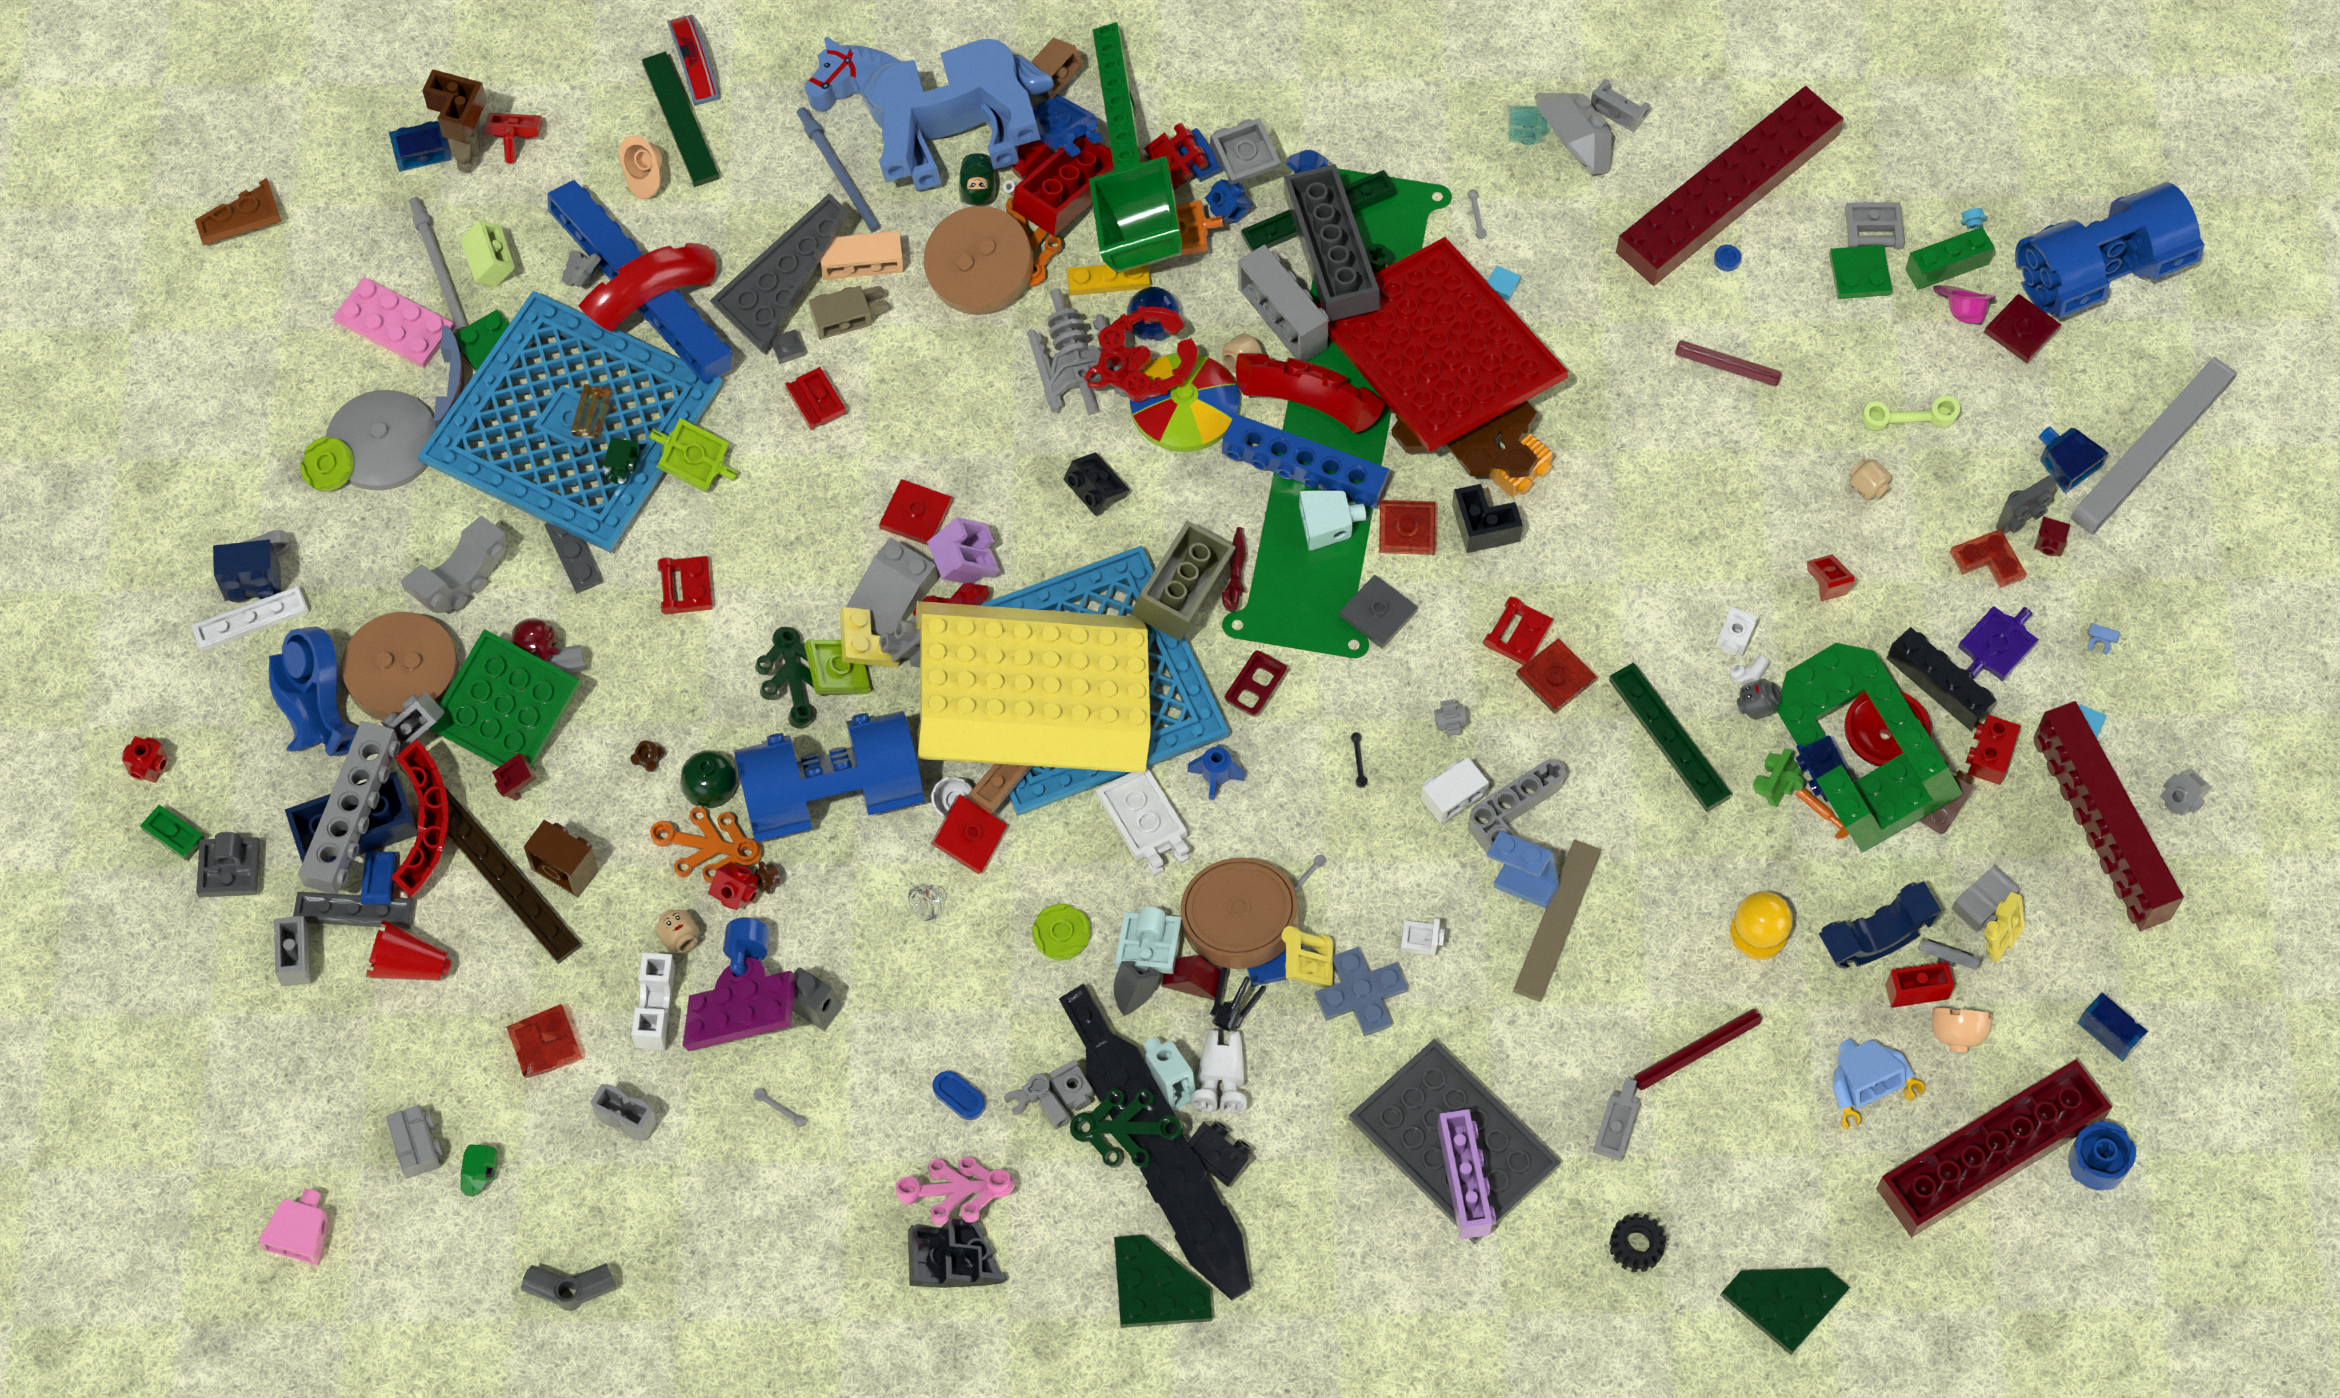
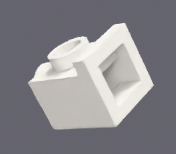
(1736, 632)

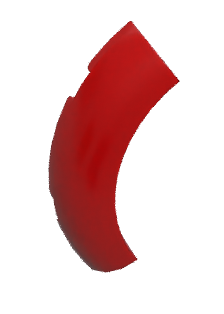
(646, 279)
(1310, 386)
(432, 822)

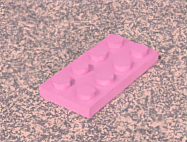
(392, 322)

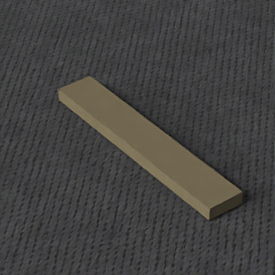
(1557, 921)

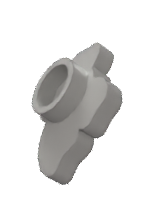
(579, 268)

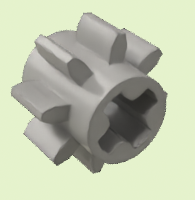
(1450, 717)

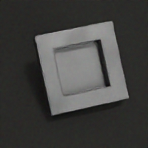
(787, 346)

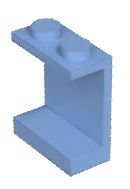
(1527, 869)

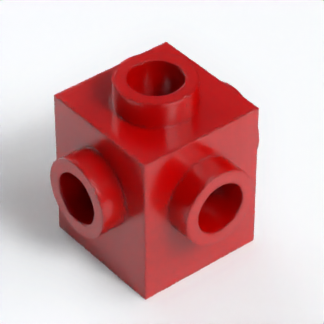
(144, 759)
(734, 886)

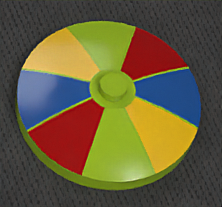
(1191, 414)

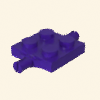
(1998, 643)

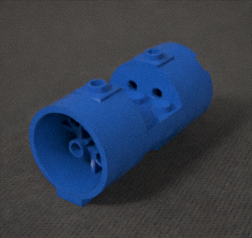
(2143, 235)
(878, 763)

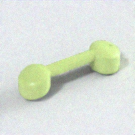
(1942, 414)

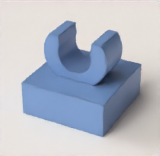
(2102, 634)

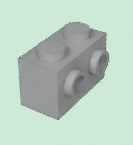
(415, 719)

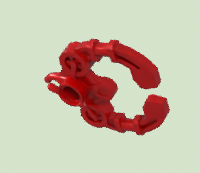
(1132, 360)

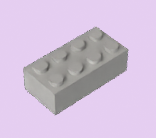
(1283, 303)

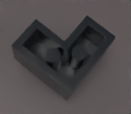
(1484, 525)

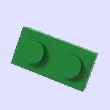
(172, 832)

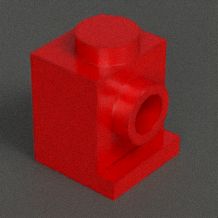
(1030, 158)

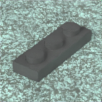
(574, 558)

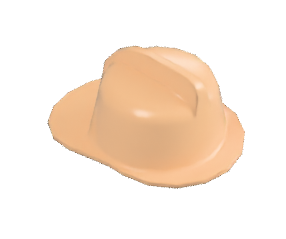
(641, 166)

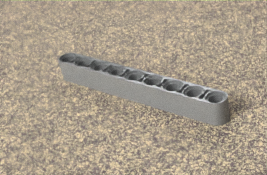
(2153, 445)

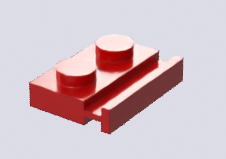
(815, 398)

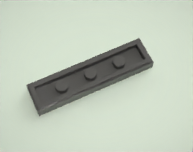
(348, 910)

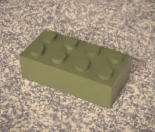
(1183, 580)

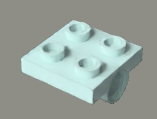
(1149, 940)

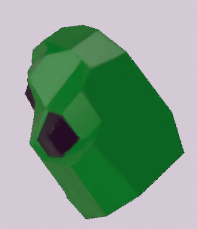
(477, 1168)

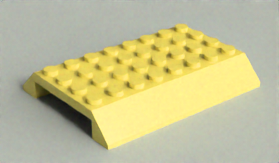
(1033, 687)

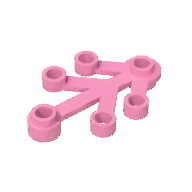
(990, 1184)

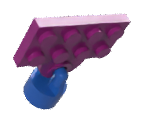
(745, 995)

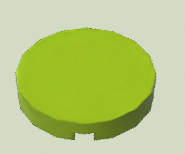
(327, 464)
(1055, 938)

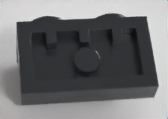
(1094, 482)
(1220, 1152)

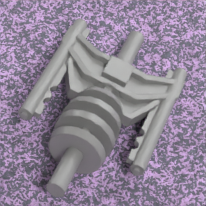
(1073, 357)

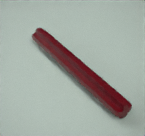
(1697, 1049)

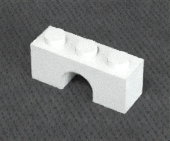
(656, 989)

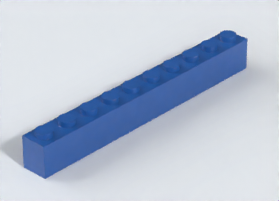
(667, 312)

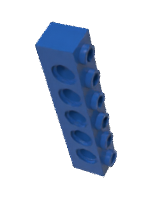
(1298, 449)

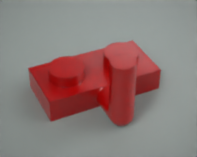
(510, 126)

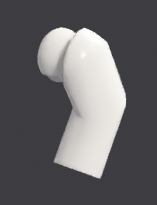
(1747, 675)

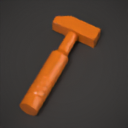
(1822, 810)

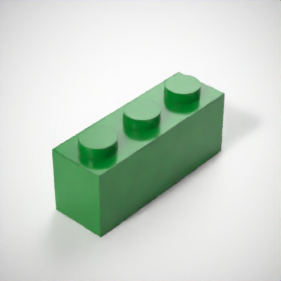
(1949, 258)

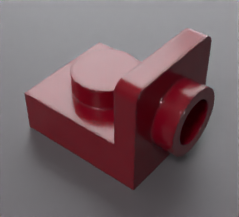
(2052, 537)
(513, 776)

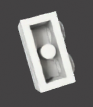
(1454, 790)

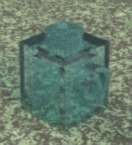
(1526, 125)

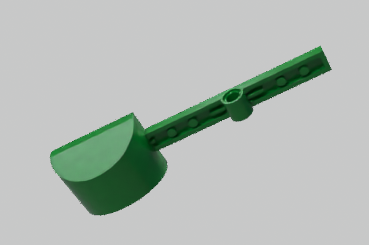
(1137, 200)

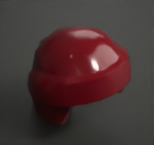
(535, 636)

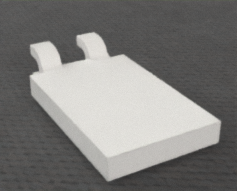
(1144, 819)

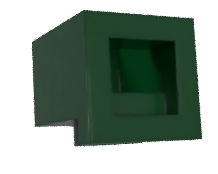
(620, 460)

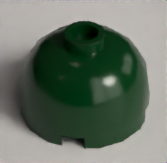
(708, 779)

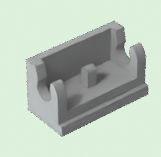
(1618, 107)

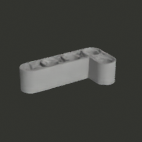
(1517, 799)

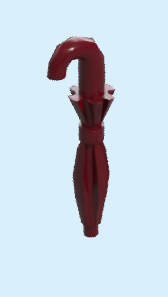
(1234, 589)

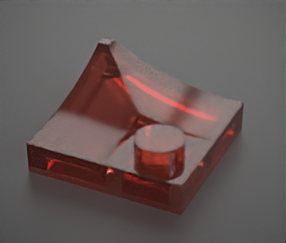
(544, 1042)

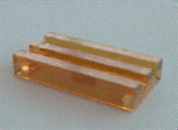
(596, 392)

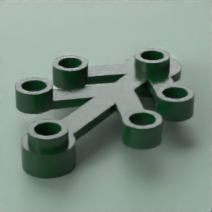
(792, 670)
(1121, 1127)

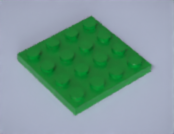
(504, 702)

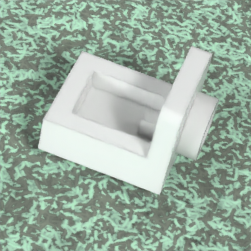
(1422, 937)

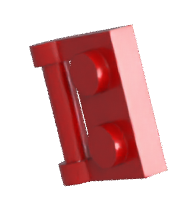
(694, 581)
(1526, 636)

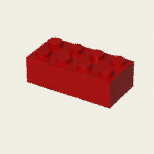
(1061, 186)

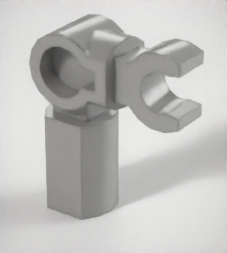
(1039, 1089)

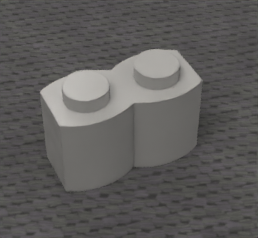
(1980, 900)
(623, 1112)

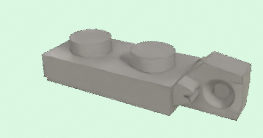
(1617, 1122)

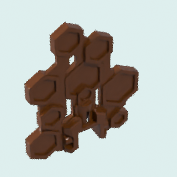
(1477, 448)

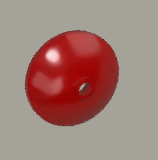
(1865, 725)

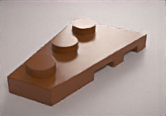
(245, 214)

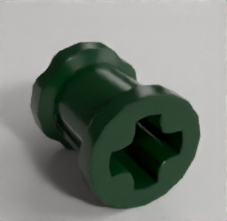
(1377, 256)

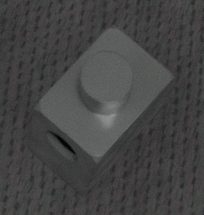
(811, 996)

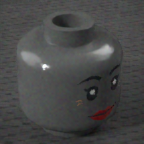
(1759, 698)

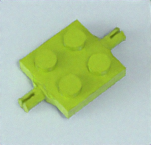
(692, 454)

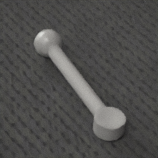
(1480, 232)
(1319, 861)
(759, 1095)

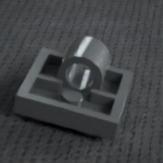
(2026, 505)
(228, 865)

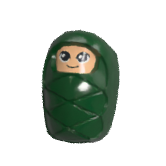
(977, 179)

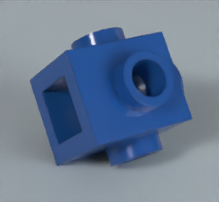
(1228, 201)

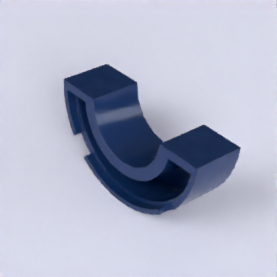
(1885, 931)

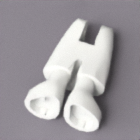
(1224, 1064)

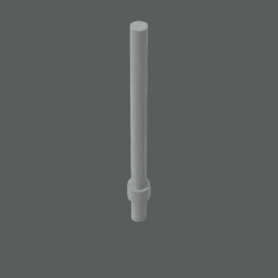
(422, 224)

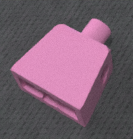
(297, 1229)

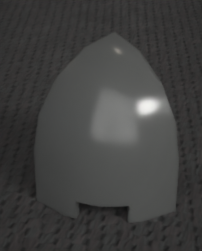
(1133, 986)

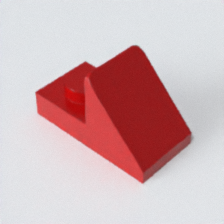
(1832, 577)

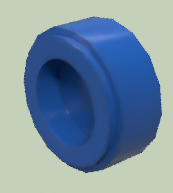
(1727, 258)

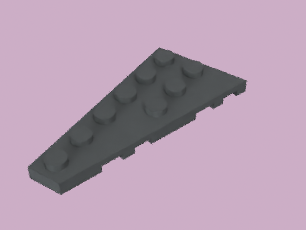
(770, 285)

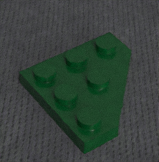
(1156, 1287)
(1785, 1301)

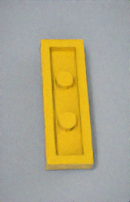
(1104, 279)

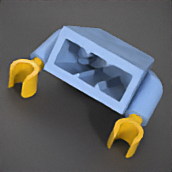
(1868, 1074)

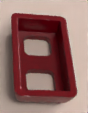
(1245, 682)

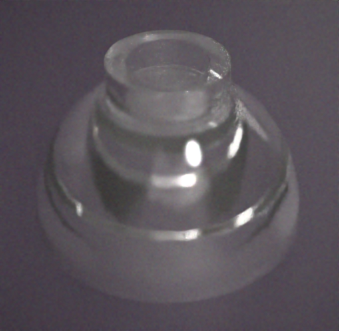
(927, 901)

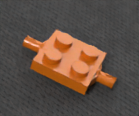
(1195, 226)

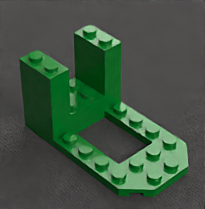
(1897, 790)

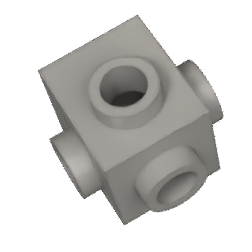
(2185, 792)

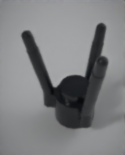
(1228, 1015)

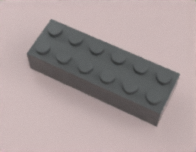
(1331, 242)

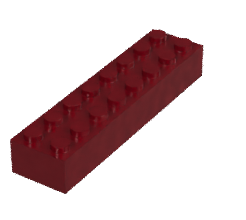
(2107, 816)
(1993, 1148)

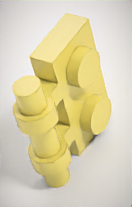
(2008, 927)

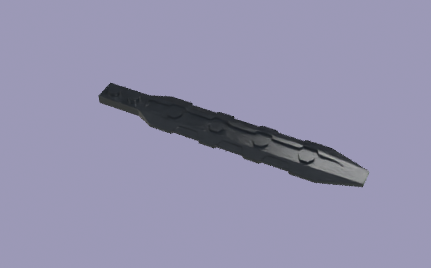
(1175, 1173)

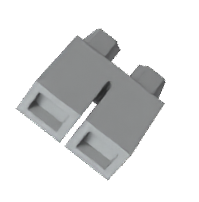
(903, 642)

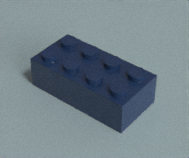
(388, 822)

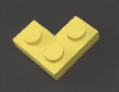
(857, 641)

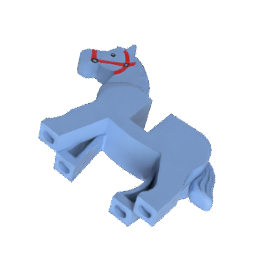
(983, 86)

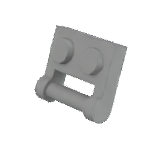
(1874, 217)

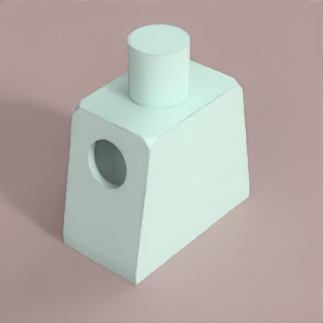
(1328, 517)
(1169, 1072)

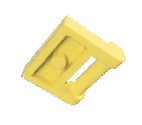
(1306, 965)

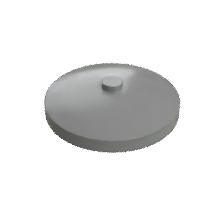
(385, 437)

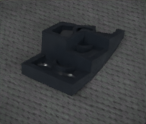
(951, 1256)

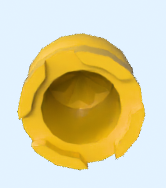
(1761, 925)

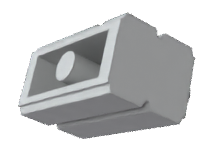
(292, 950)
(413, 1141)

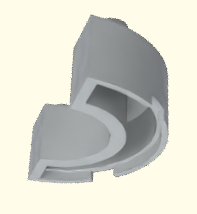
(462, 572)

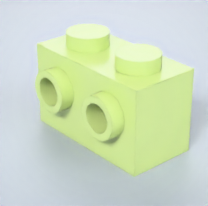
(487, 253)

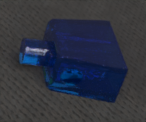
(2070, 457)

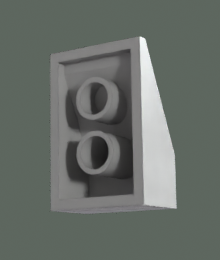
(893, 586)

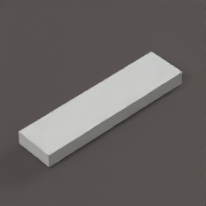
(249, 618)

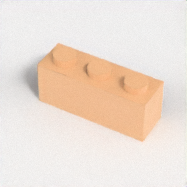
(863, 255)

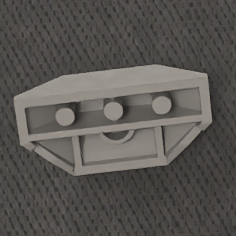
(1578, 128)

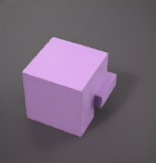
(963, 552)

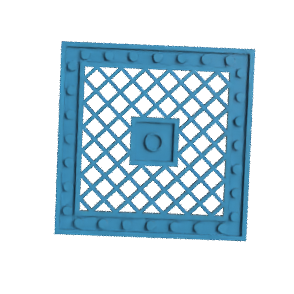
(557, 419)
(1181, 735)

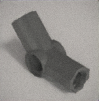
(551, 1285)

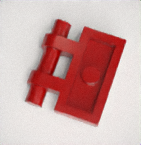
(1179, 165)

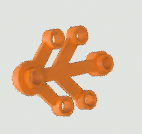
(1035, 240)
(710, 845)

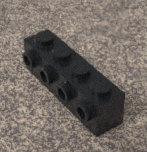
(1941, 678)

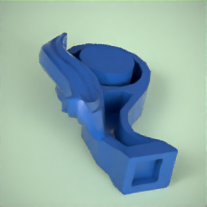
(306, 689)

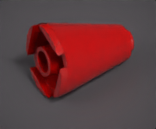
(406, 956)

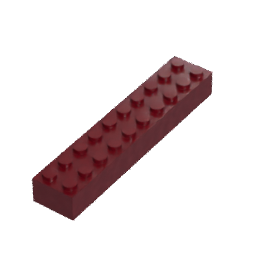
(1729, 185)

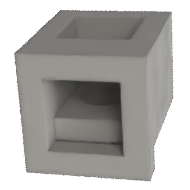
(1071, 1098)

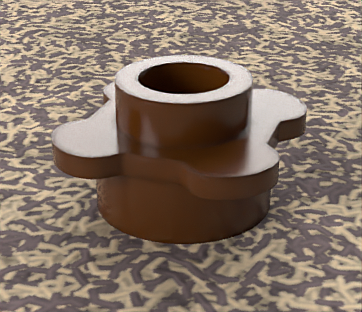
(646, 747)
(768, 876)

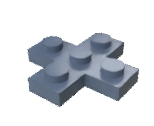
(1361, 991)

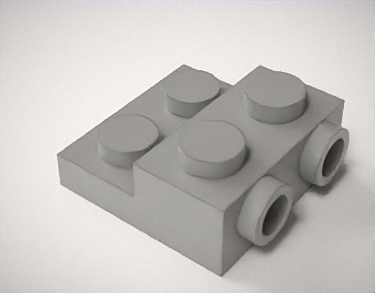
(1244, 150)

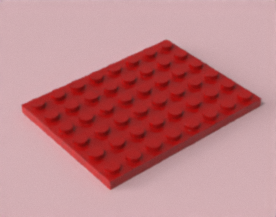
(1444, 347)

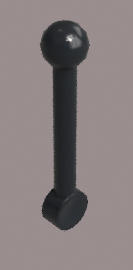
(1361, 781)

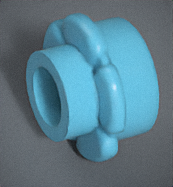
(1973, 218)

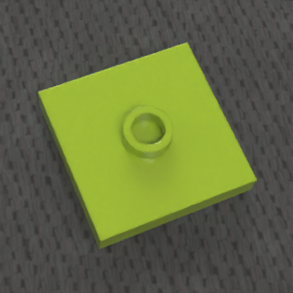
(830, 673)

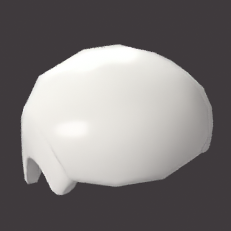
(945, 793)

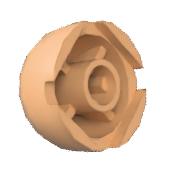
(1960, 1027)

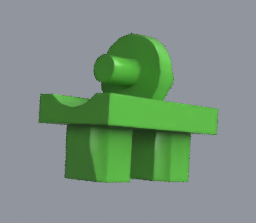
(1783, 778)

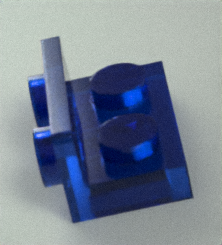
(1818, 760)

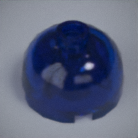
(1151, 298)

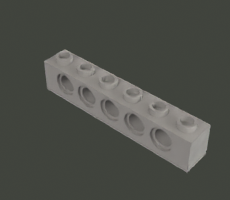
(368, 740)

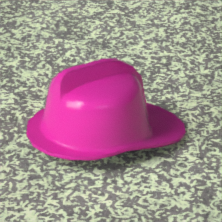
(1965, 304)

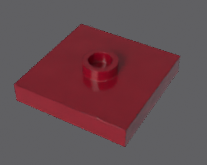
(2022, 328)

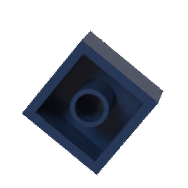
(247, 570)

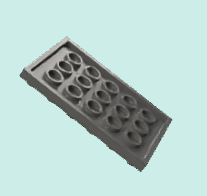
(1404, 1121)

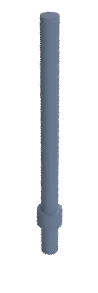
(815, 132)

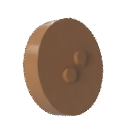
(978, 260)
(396, 659)
(1238, 912)

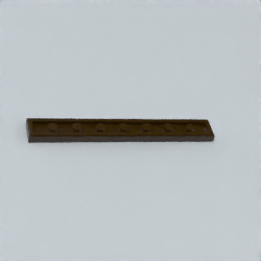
(509, 883)

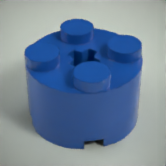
(2116, 1160)

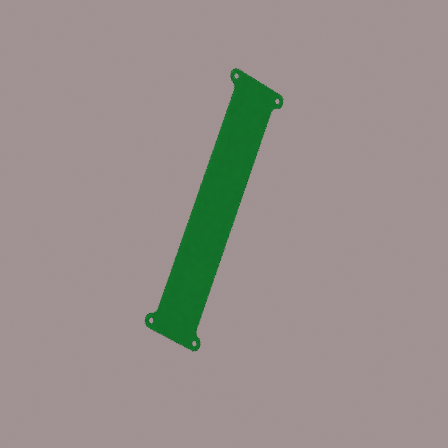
(1298, 589)

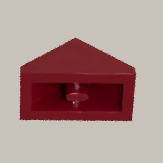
(1194, 977)

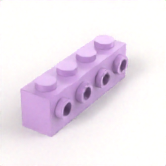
(1465, 1174)

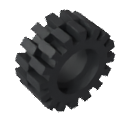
(1649, 1230)

